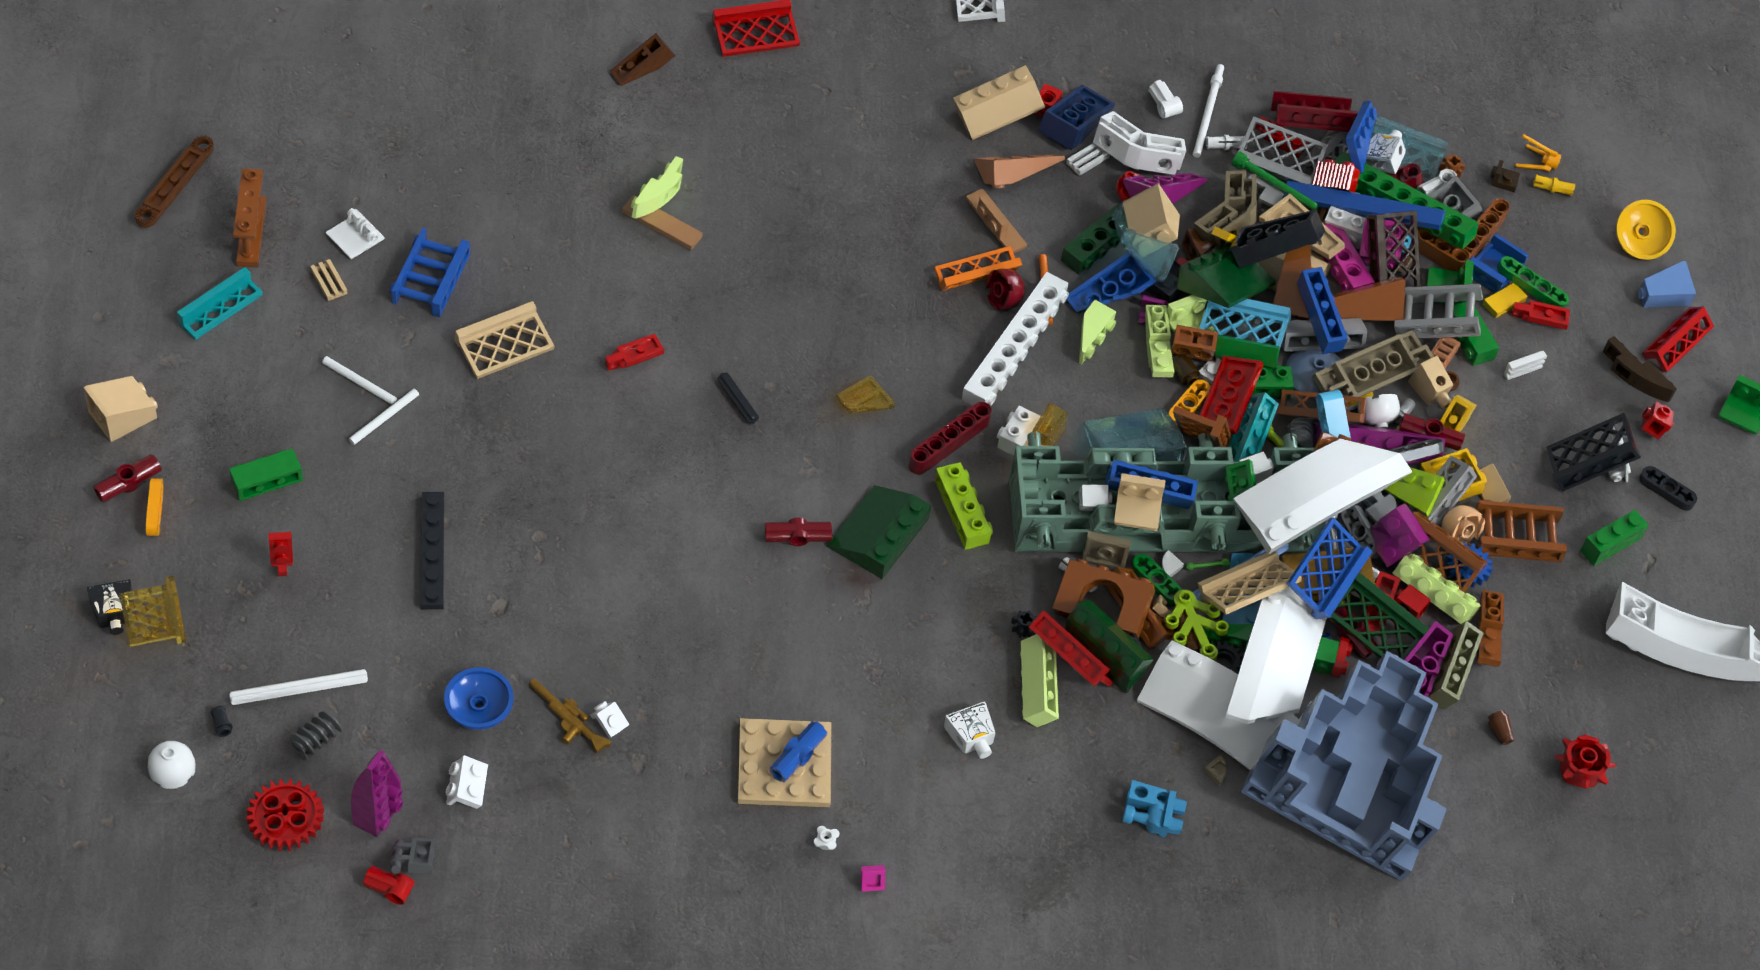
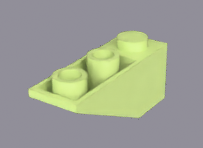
(1095, 324)

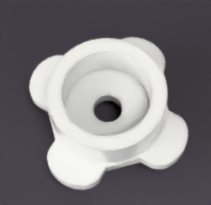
(826, 844)

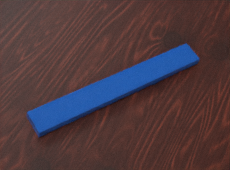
(1365, 204)

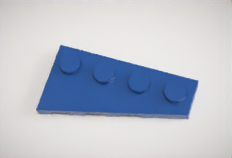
(1360, 135)

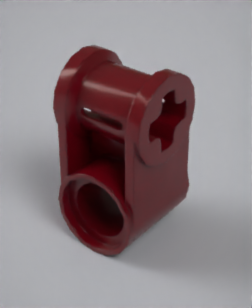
(1405, 175)

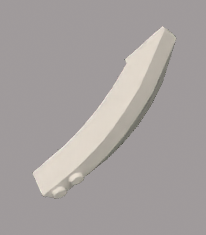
(1683, 638)
(1198, 696)

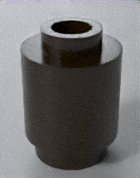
(1185, 369)

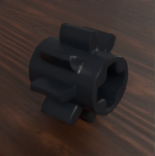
(1022, 622)

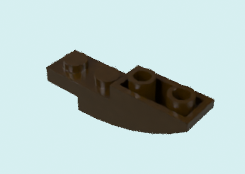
(1641, 376)

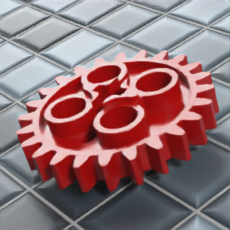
(282, 796)

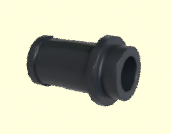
(222, 725)

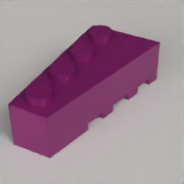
(1429, 654)

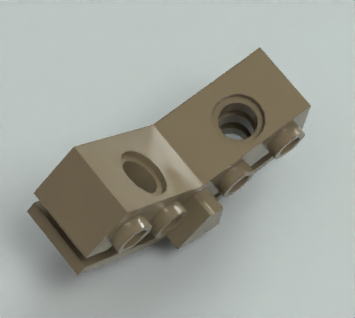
(1233, 212)

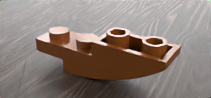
(1490, 623)

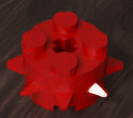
(1585, 761)

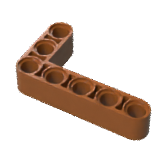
(1452, 257)

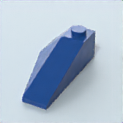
(1113, 283)

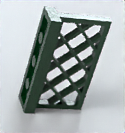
(1391, 611)

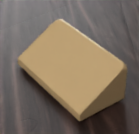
(1494, 488)

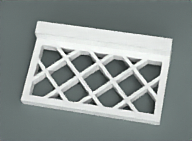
(977, 14)

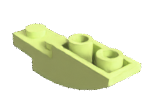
(658, 191)
(1158, 341)

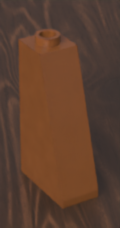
(1287, 289)
(1374, 301)

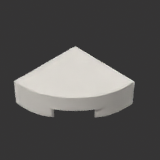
(1171, 564)

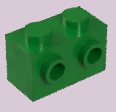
(1274, 380)

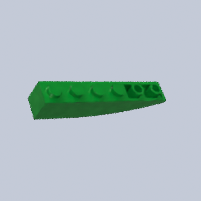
(1240, 634)

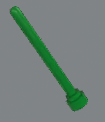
(1243, 162)

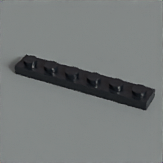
(432, 551)

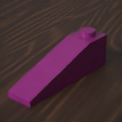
(1174, 186)

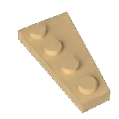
(1289, 205)

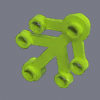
(1195, 621)

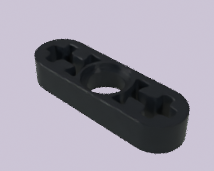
(1667, 480)

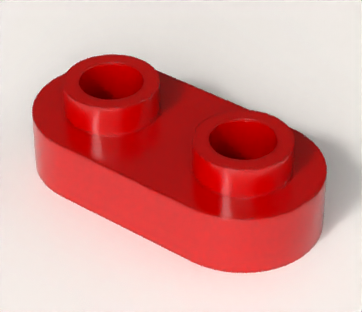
(1344, 650)

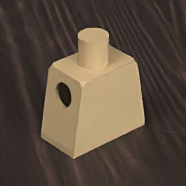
(1432, 382)

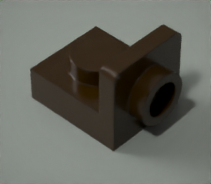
(1504, 178)

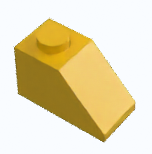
(1458, 413)

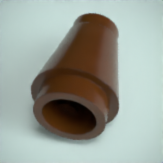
(1501, 726)

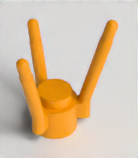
(1550, 158)

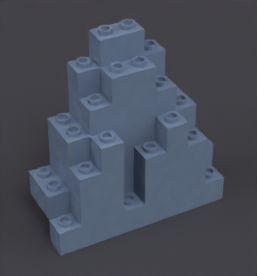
(1358, 766)

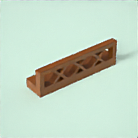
(1313, 413)
(1154, 627)

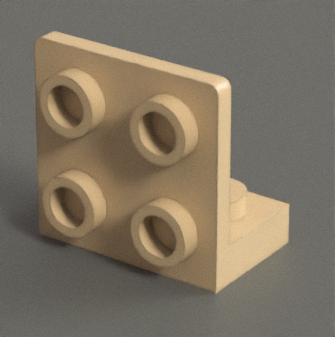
(1139, 502)

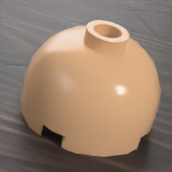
(1463, 523)

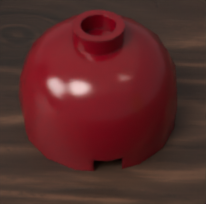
(1005, 289)

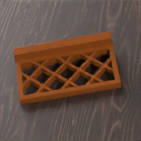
(1194, 425)
(1453, 547)

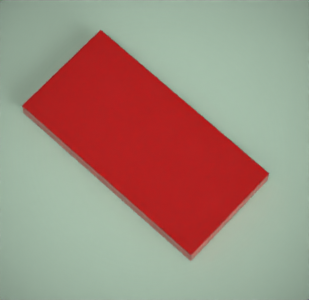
(1232, 390)

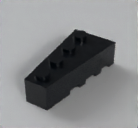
(1276, 237)

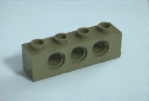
(1456, 665)

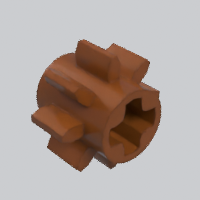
(1453, 163)

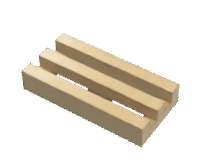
(322, 267)

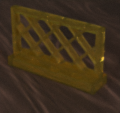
(169, 611)

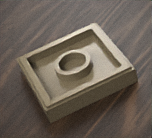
(1106, 550)

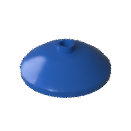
(474, 688)

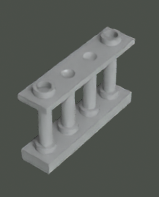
(1445, 326)

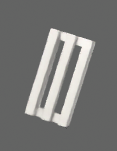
(1085, 156)
(1525, 365)

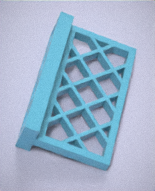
(1251, 309)

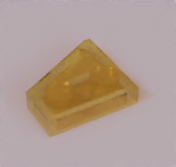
(865, 397)

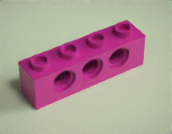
(1347, 264)

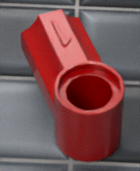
(394, 887)

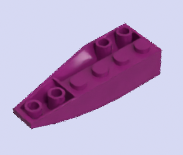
(1383, 438)
(376, 795)

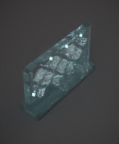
(1417, 140)

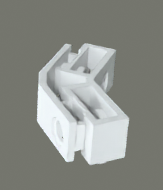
(1138, 148)

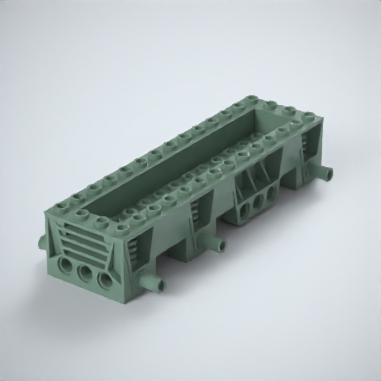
(1207, 525)

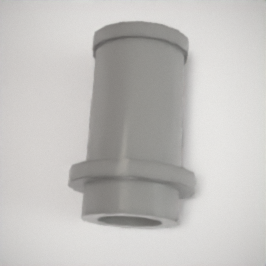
(1406, 407)

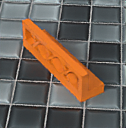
(978, 273)

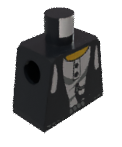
(107, 604)

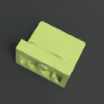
(1187, 312)

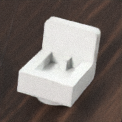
(609, 718)

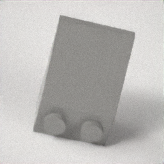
(1459, 198)

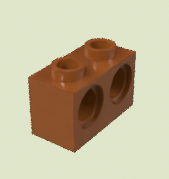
(1194, 342)

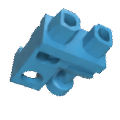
(1159, 807)

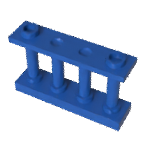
(444, 285)

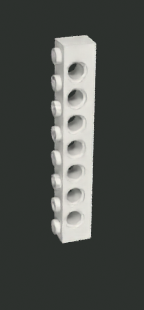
(1017, 330)

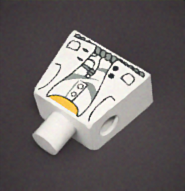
(1386, 151)
(971, 729)

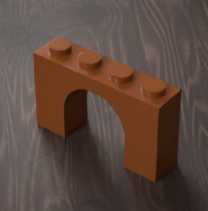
(1082, 577)

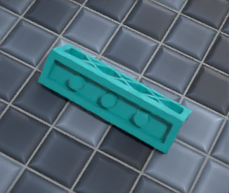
(214, 302)
(1256, 429)

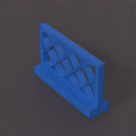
(1338, 583)

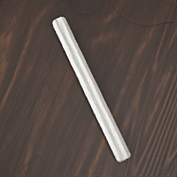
(298, 687)

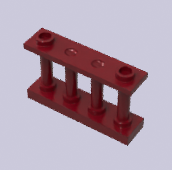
(1313, 111)

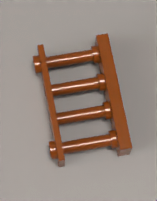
(249, 218)
(1515, 548)

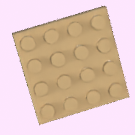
(761, 745)

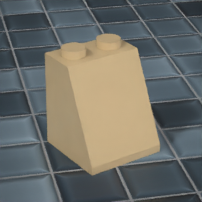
(1152, 215)
(119, 406)

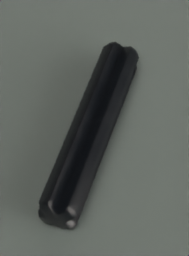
(738, 398)

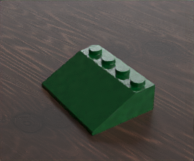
(1220, 280)
(880, 529)

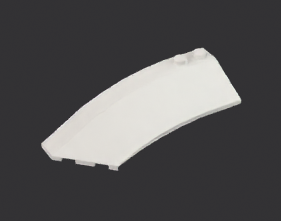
(1317, 490)
(1276, 659)

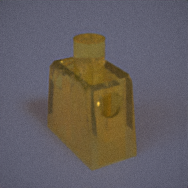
(1051, 425)

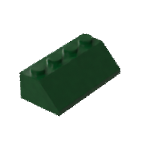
(1108, 644)

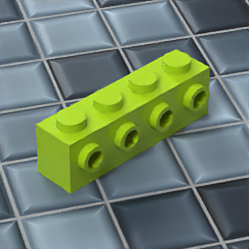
(963, 505)

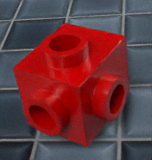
(1657, 420)

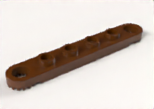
(174, 181)

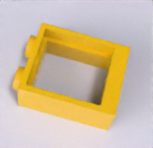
(1464, 455)

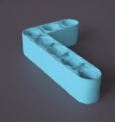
(1332, 413)

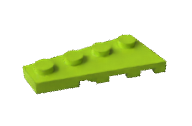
(1418, 490)

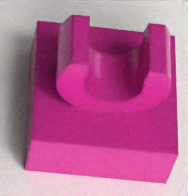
(873, 878)

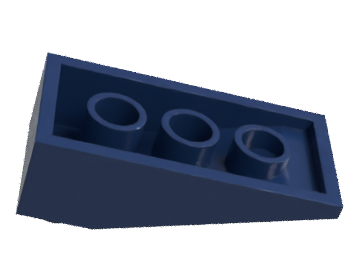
(1074, 117)

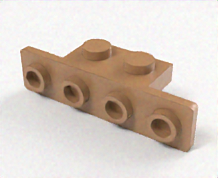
(996, 220)

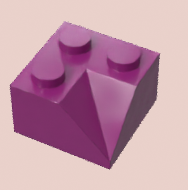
(1397, 535)

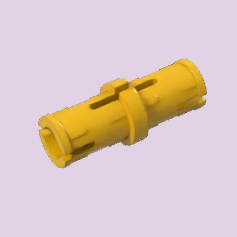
(1554, 185)

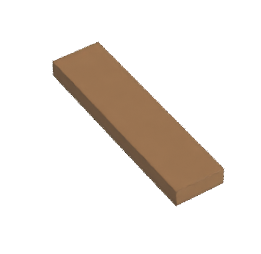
(667, 226)

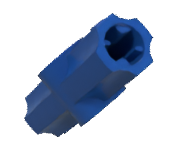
(798, 751)

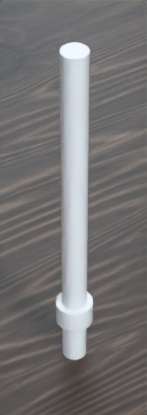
(1216, 82)

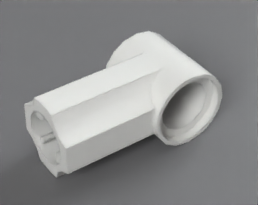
(1166, 103)
(1435, 183)

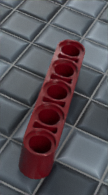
(958, 436)

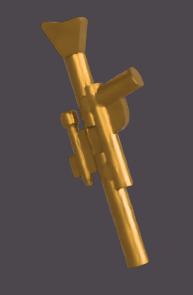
(569, 714)

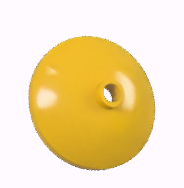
(1657, 228)

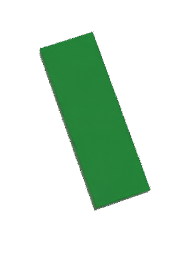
(1247, 349)

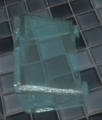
(1150, 253)

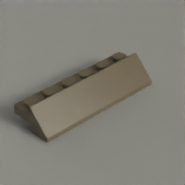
(1374, 366)

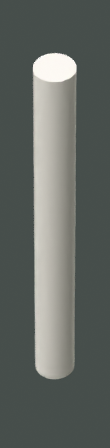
(359, 380)
(383, 416)

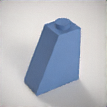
(1668, 288)

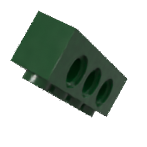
(1092, 243)

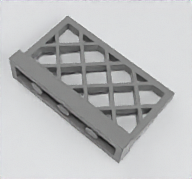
(1279, 170)

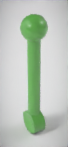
(1224, 563)

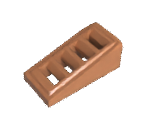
(1447, 345)

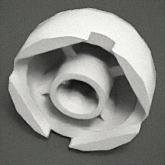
(1381, 410)
(171, 764)

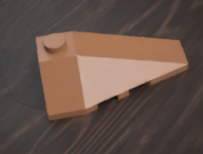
(1003, 170)

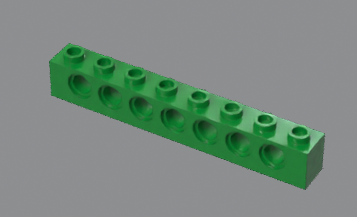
(1455, 228)

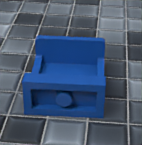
(1485, 264)

